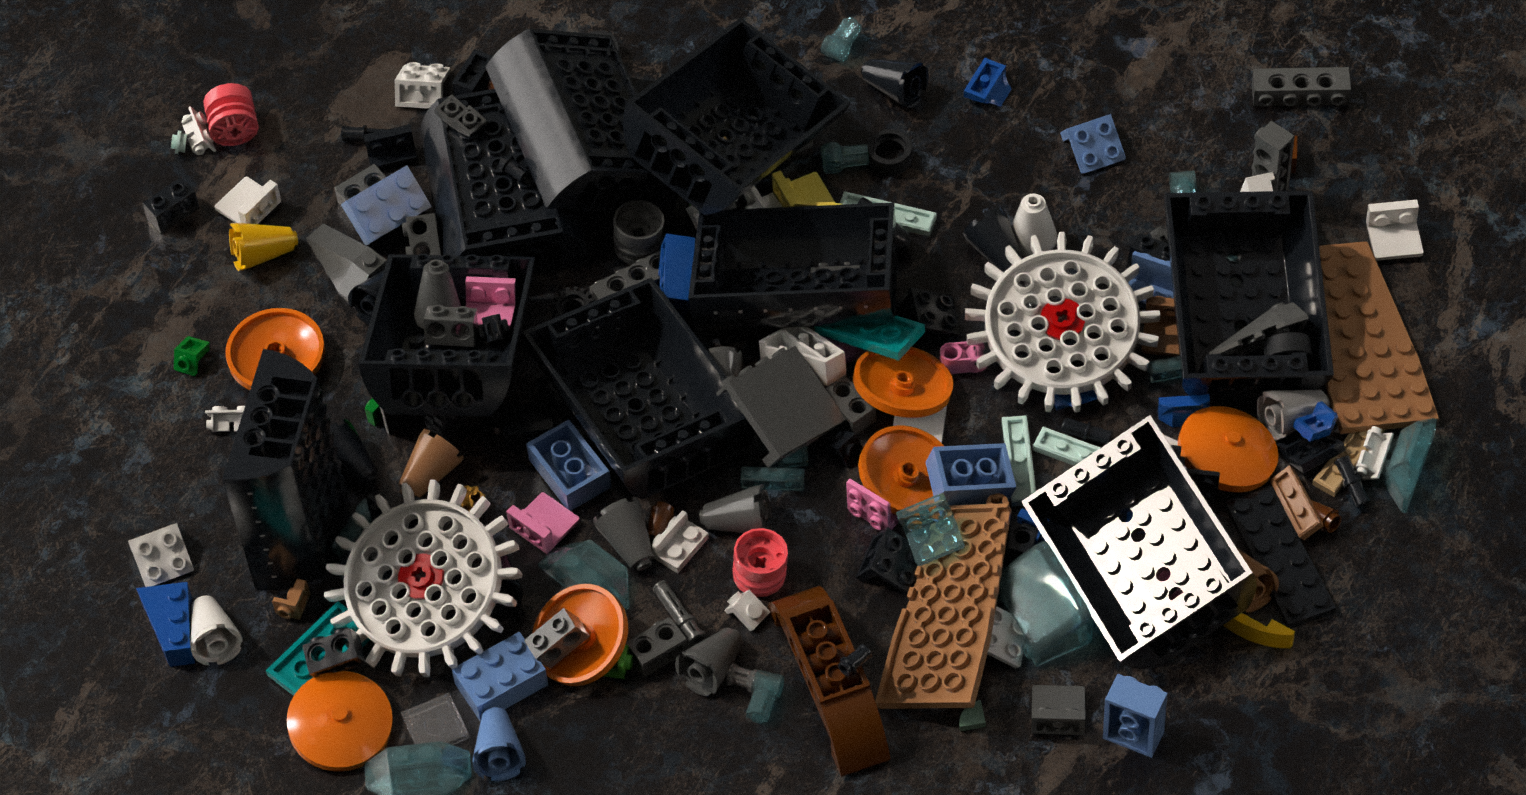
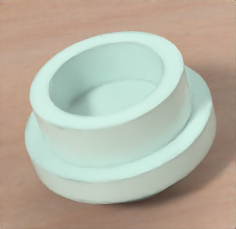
(179, 142)

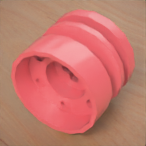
(230, 114)
(760, 562)

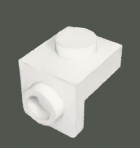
(747, 609)

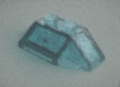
(1408, 460)
(587, 564)
(418, 769)

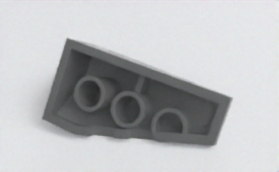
(344, 258)
(1277, 320)

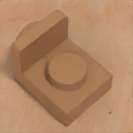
(296, 601)

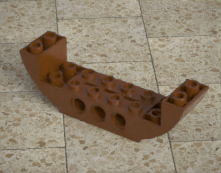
(842, 701)

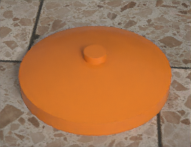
(275, 330)
(904, 387)
(1230, 444)
(895, 465)
(604, 621)
(339, 721)

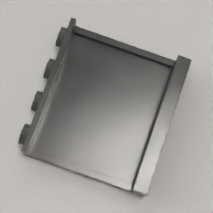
(783, 403)

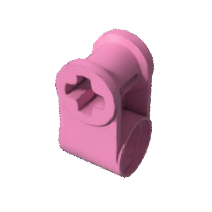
(962, 357)

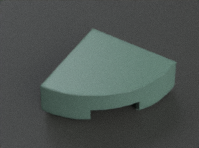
(972, 717)

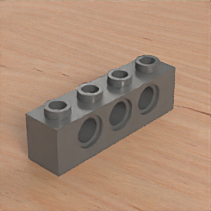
(1301, 86)
(1273, 154)
(623, 278)

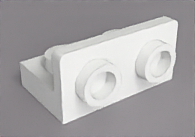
(678, 542)

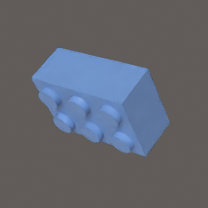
(386, 205)
(568, 465)
(970, 472)
(500, 676)
(1134, 715)

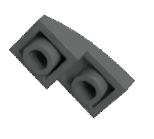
(461, 118)

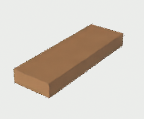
(1296, 502)

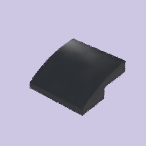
(1308, 454)

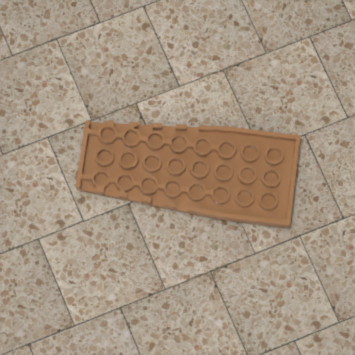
(1373, 358)
(949, 618)

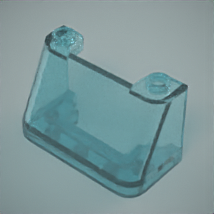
(1045, 605)

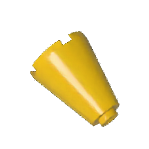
(259, 243)

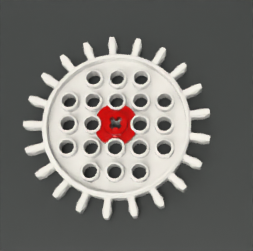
(1033, 370)
(482, 580)

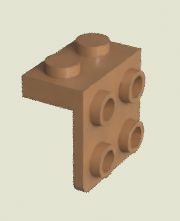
(1165, 328)

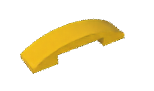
(1273, 635)

